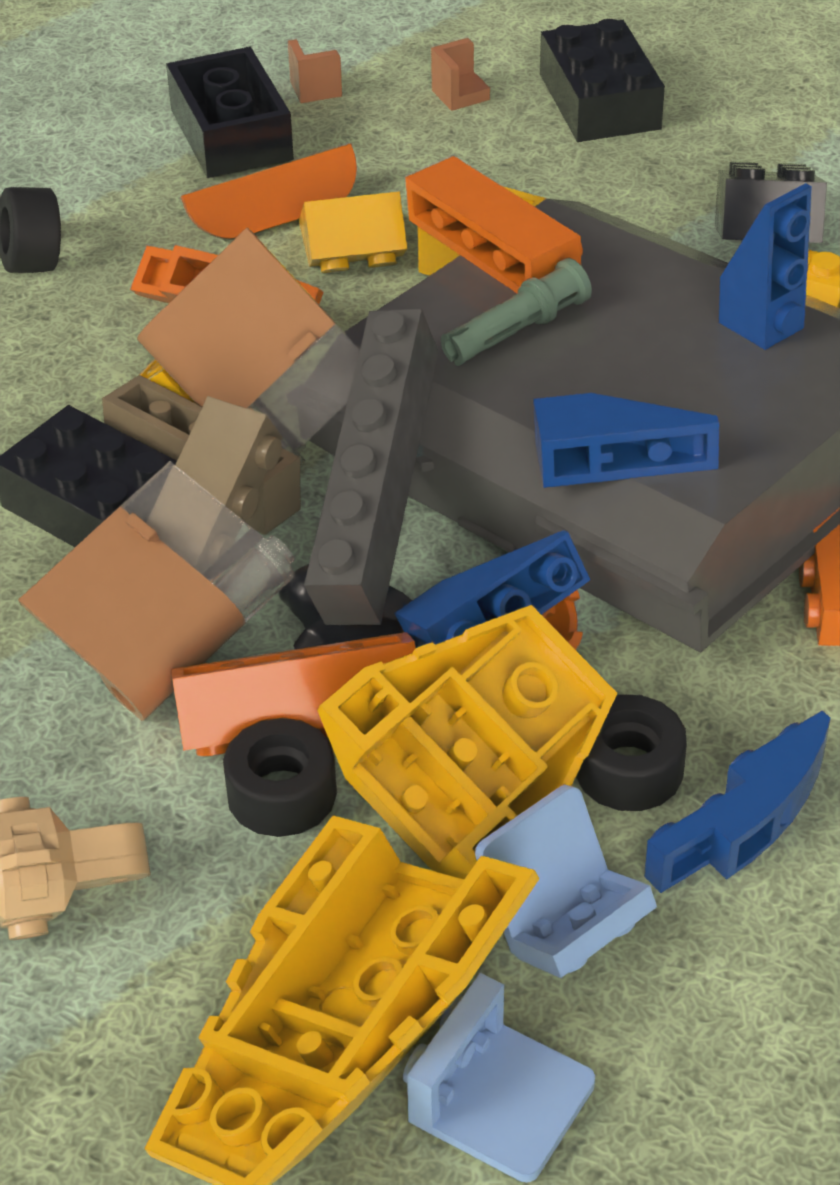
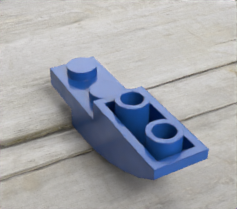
(759, 803)

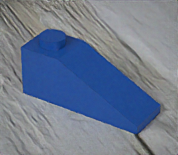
(619, 439)

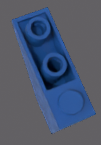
(767, 275)
(528, 576)

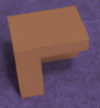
(315, 74)
(455, 76)

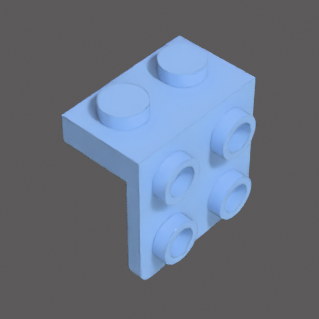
(577, 899)
(494, 1086)

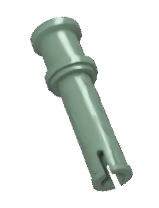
(534, 303)

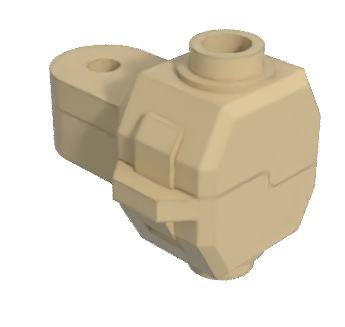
(48, 862)

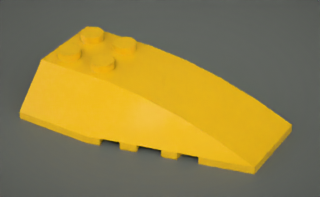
(331, 998)

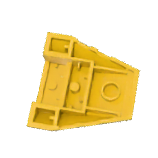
(467, 732)

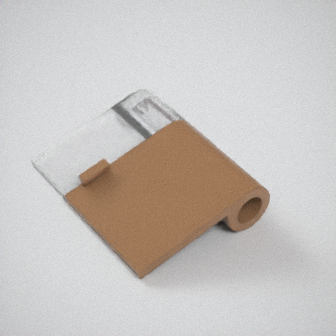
(255, 342)
(159, 587)

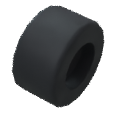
(29, 229)
(633, 780)
(281, 805)

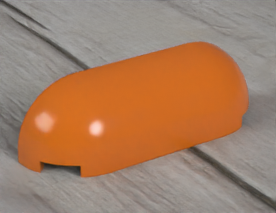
(272, 194)

